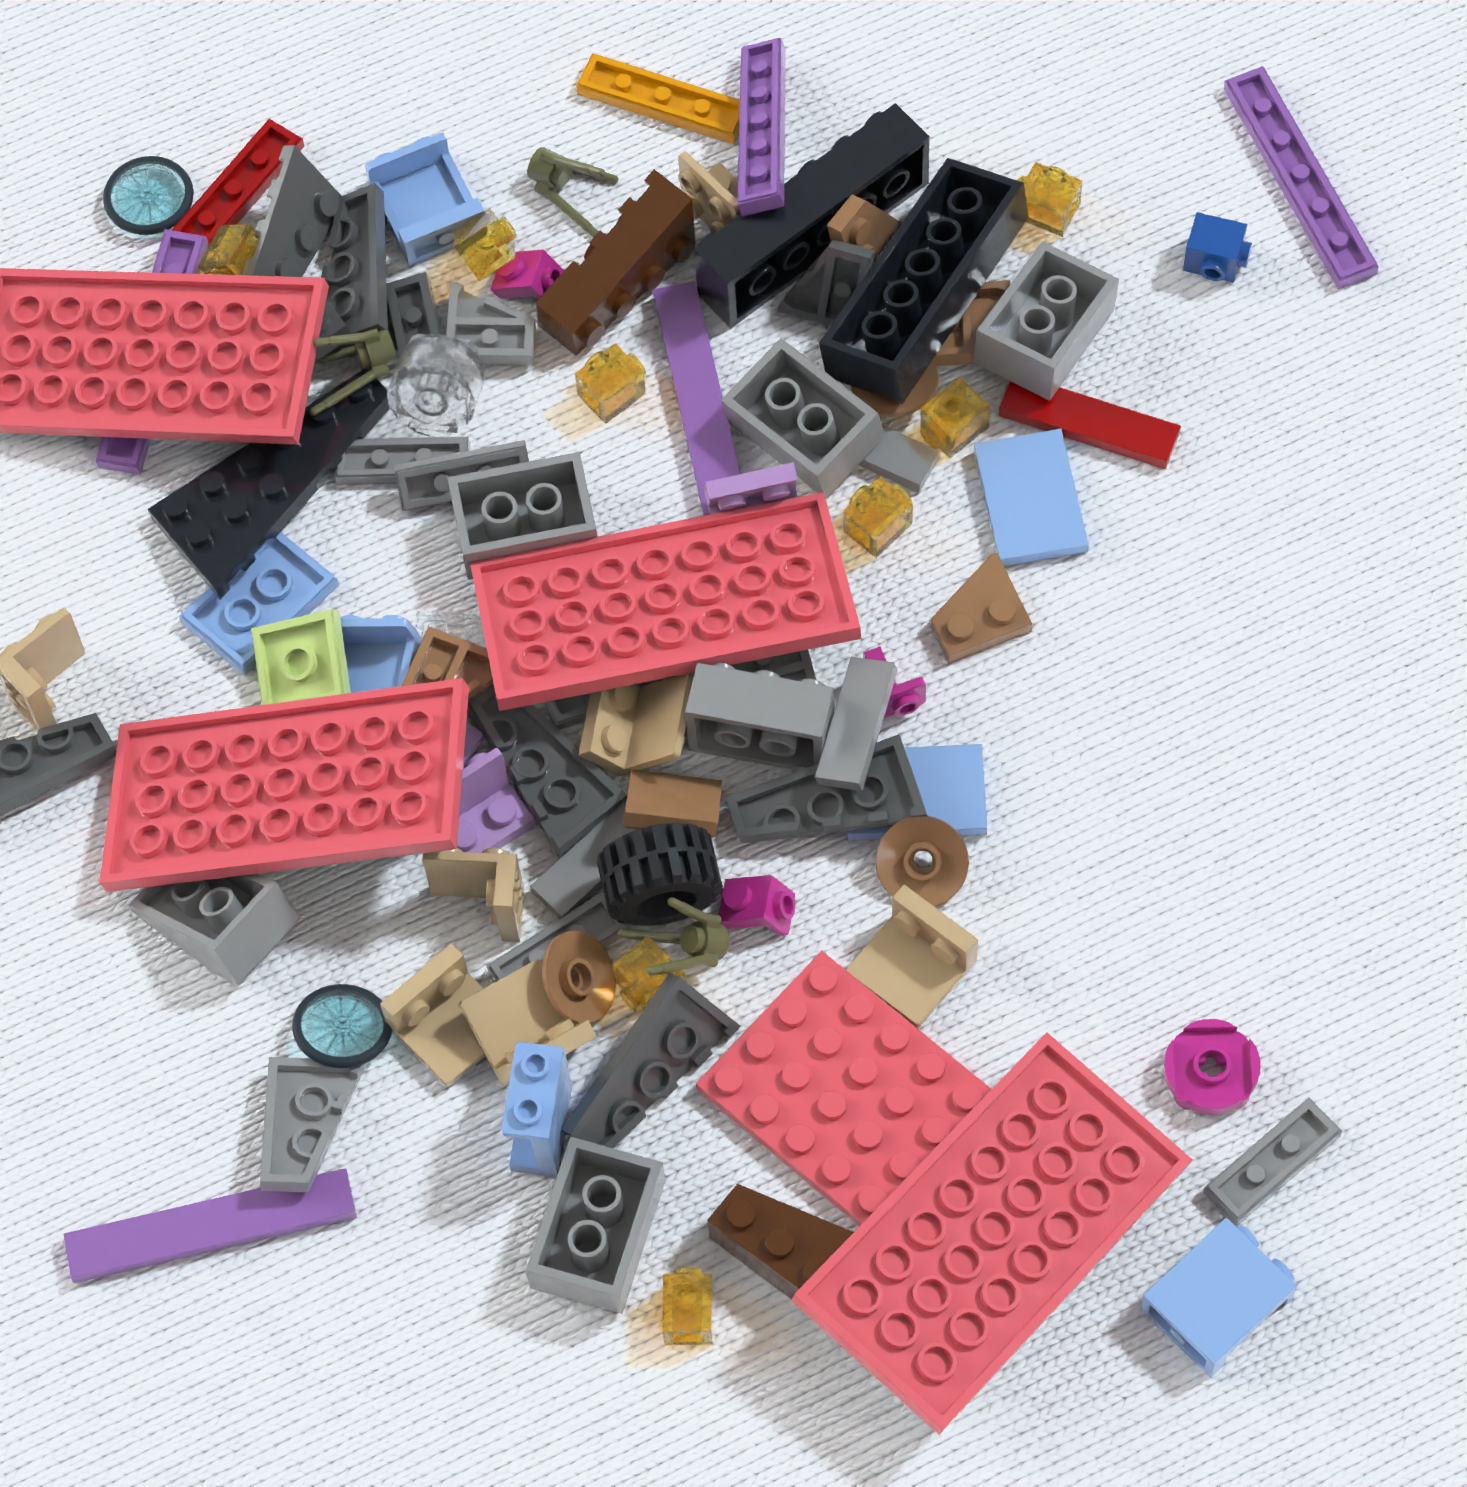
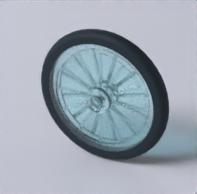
(148, 195)
(341, 1026)

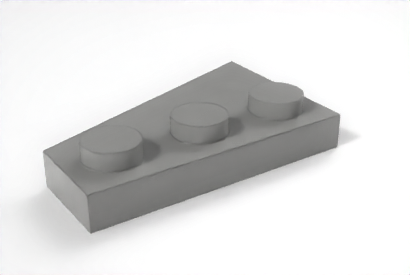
(301, 1119)

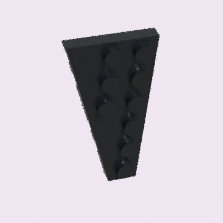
(260, 488)

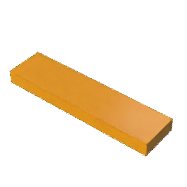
(660, 98)

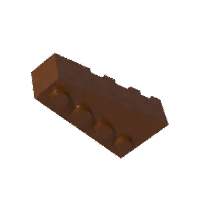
(620, 265)
(774, 1237)

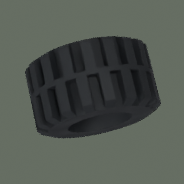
(658, 864)

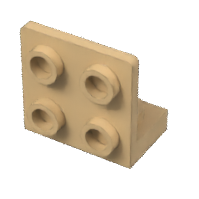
(712, 191)
(35, 662)
(636, 725)
(486, 875)
(915, 957)
(516, 1012)
(429, 1018)

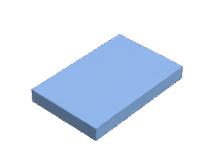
(1031, 497)
(274, 588)
(950, 787)

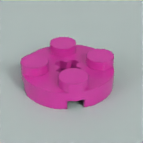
(1231, 1049)

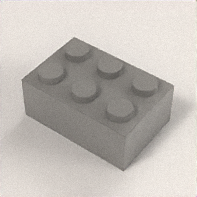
(1045, 320)
(803, 417)
(521, 507)
(758, 716)
(596, 1225)

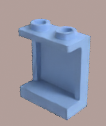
(423, 197)
(378, 650)
(537, 1108)
(1218, 1295)

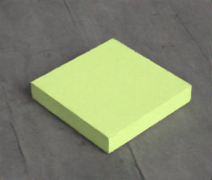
(301, 658)

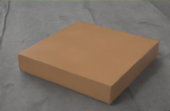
(672, 799)

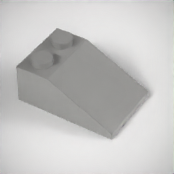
(220, 921)

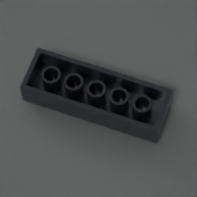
(773, 248)
(924, 280)

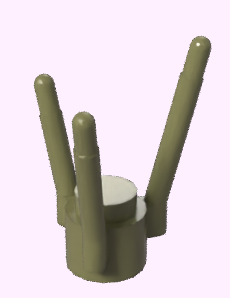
(554, 170)
(372, 350)
(702, 940)

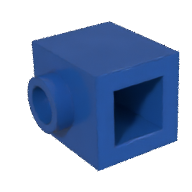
(1216, 248)

